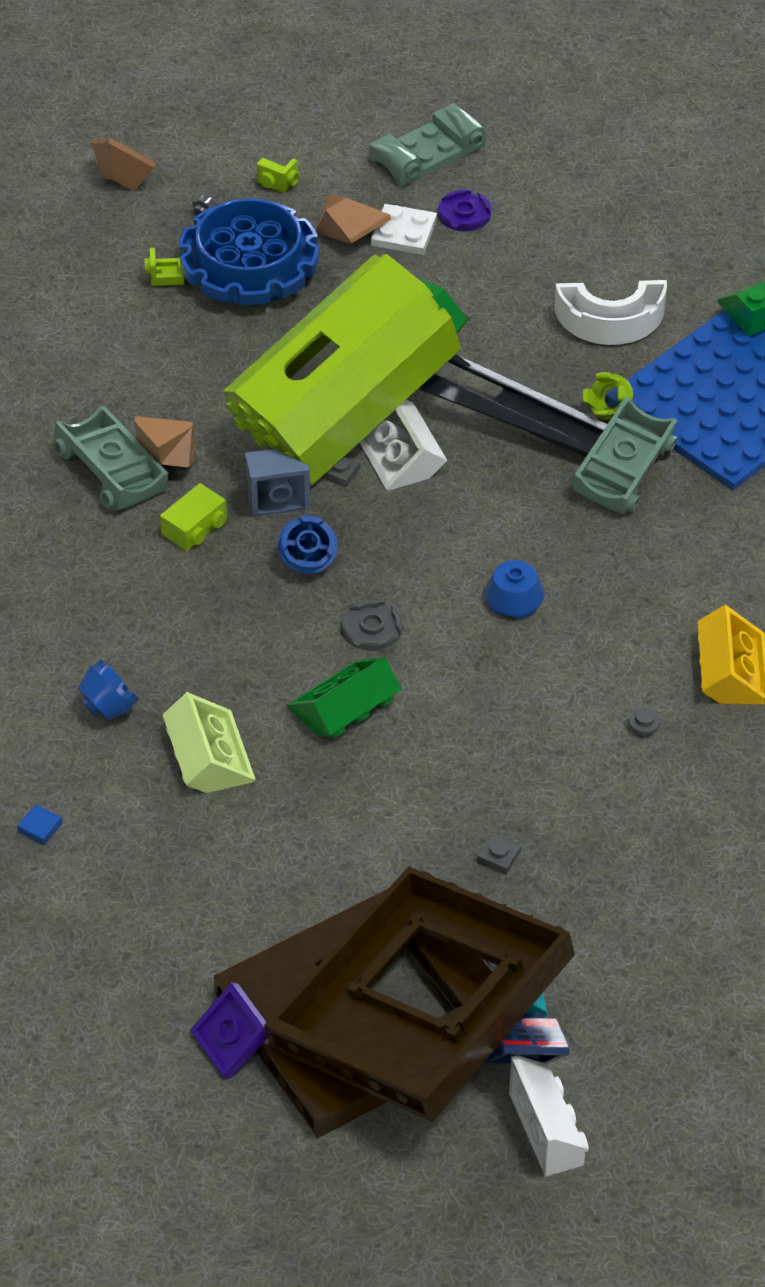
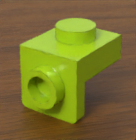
(277, 176)
(163, 271)

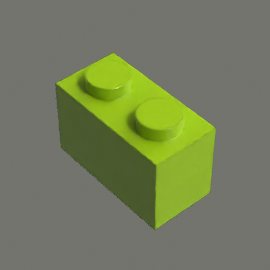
(193, 517)

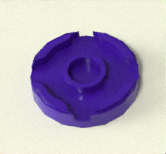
(469, 217)

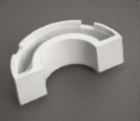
(608, 320)

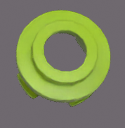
(596, 395)

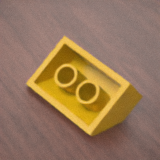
(731, 658)

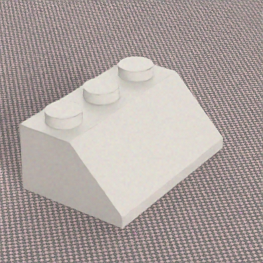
(403, 448)
(546, 1116)

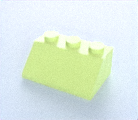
(207, 745)

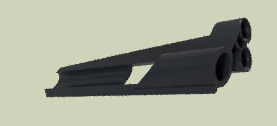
(521, 408)

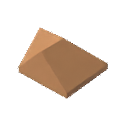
(121, 163)
(348, 219)
(167, 440)

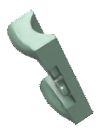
(430, 147)
(114, 456)
(624, 457)

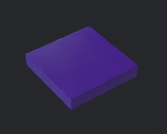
(230, 1030)

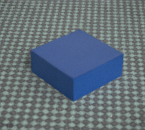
(39, 824)

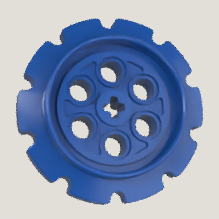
(248, 251)

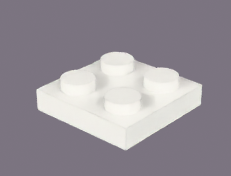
(406, 231)

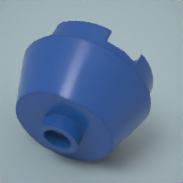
(307, 544)
(514, 590)
(106, 692)

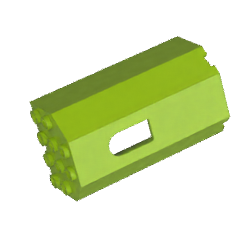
(387, 346)

